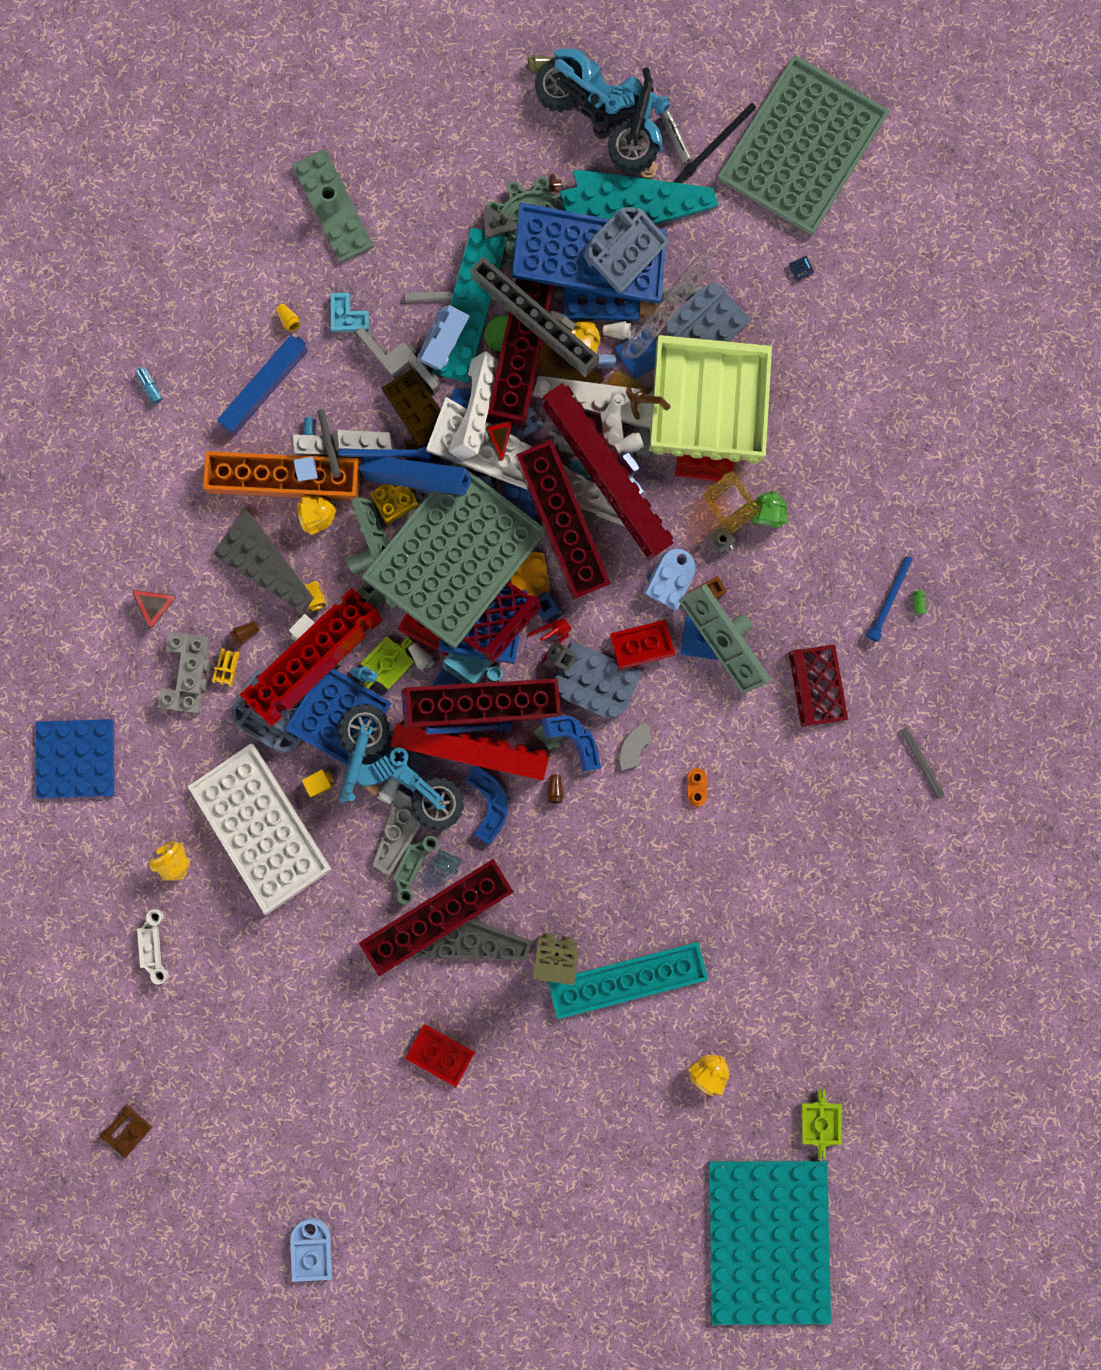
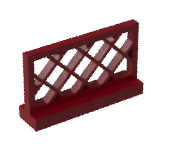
(512, 627)
(803, 692)

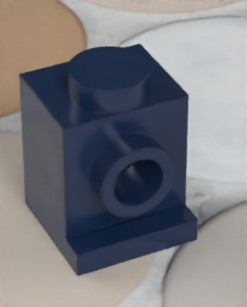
(553, 613)

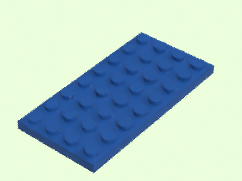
(552, 249)

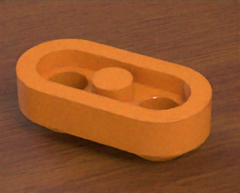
(696, 787)

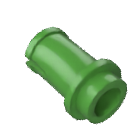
(919, 602)

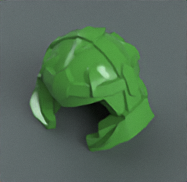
(773, 510)

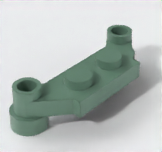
(410, 866)

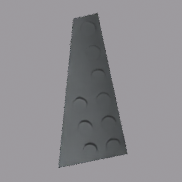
(256, 556)
(478, 941)

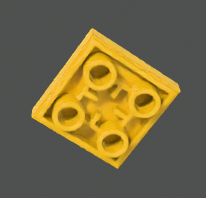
(394, 501)

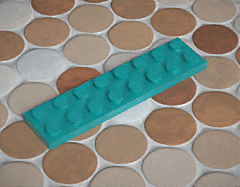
(473, 301)
(629, 980)

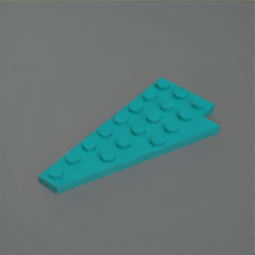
(661, 201)

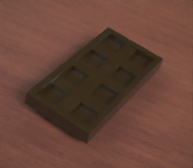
(413, 406)

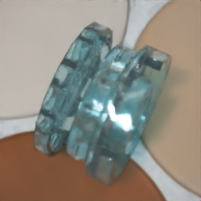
(446, 864)

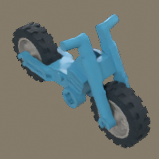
(386, 767)

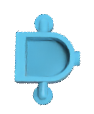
(471, 669)

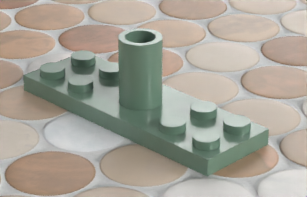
(333, 206)
(372, 528)
(725, 638)

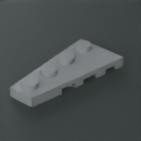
(397, 834)

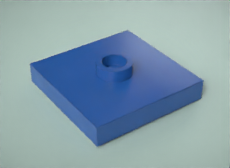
(642, 364)
(694, 643)

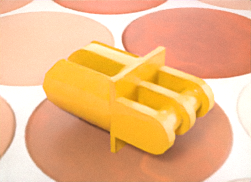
(224, 664)

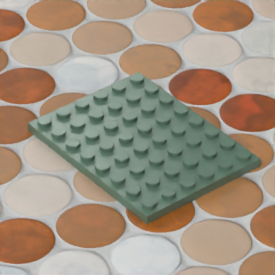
(803, 145)
(454, 558)

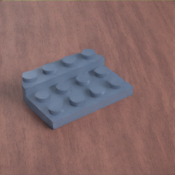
(624, 247)
(708, 316)
(597, 682)
(253, 725)

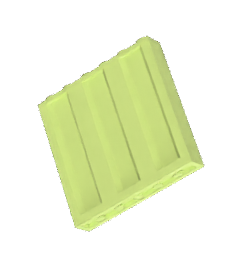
(714, 396)

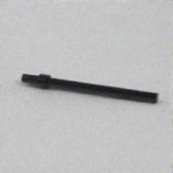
(690, 168)

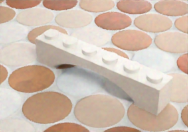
(469, 434)

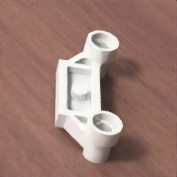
(612, 422)
(150, 947)

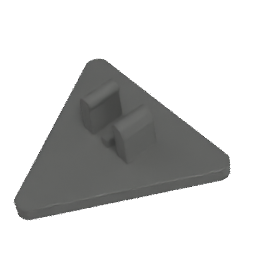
(497, 223)

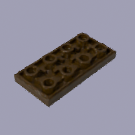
(555, 366)

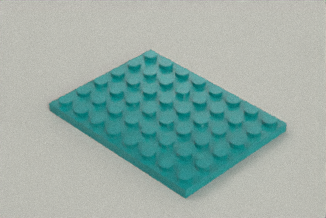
(769, 1242)

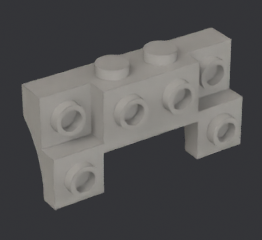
(191, 673)

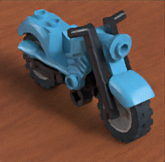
(606, 106)

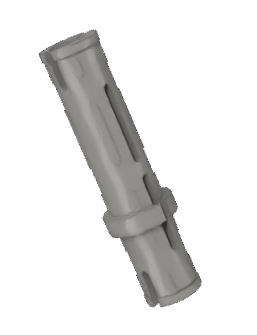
(668, 119)

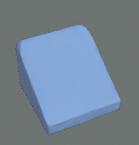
(607, 361)
(305, 469)

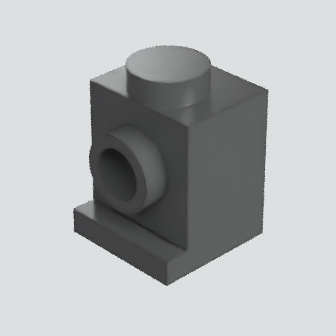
(713, 538)
(556, 654)

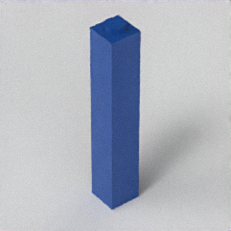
(263, 384)
(415, 474)

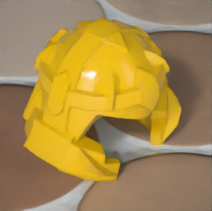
(587, 334)
(315, 514)
(172, 863)
(710, 1074)

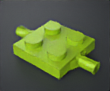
(389, 662)
(821, 1123)

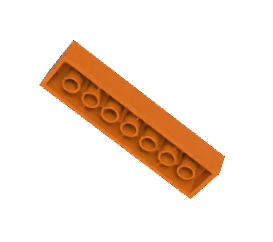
(277, 477)

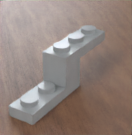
(399, 360)
(342, 439)

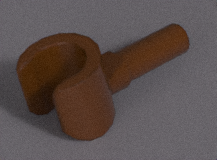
(553, 185)

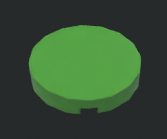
(495, 333)

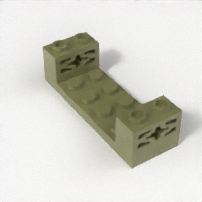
(553, 966)

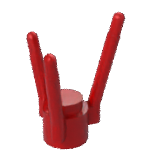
(560, 628)

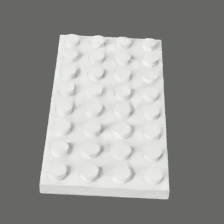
(259, 829)

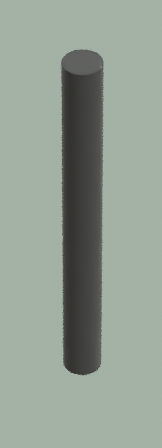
(328, 443)
(922, 762)

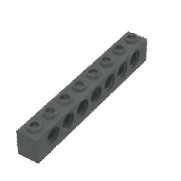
(534, 316)

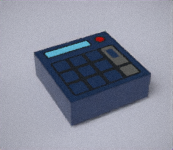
(801, 268)

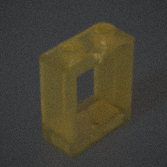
(740, 516)

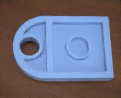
(670, 579)
(311, 1252)

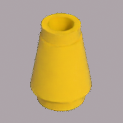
(288, 318)

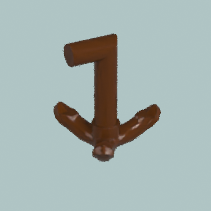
(640, 397)

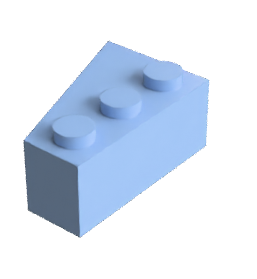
(442, 337)

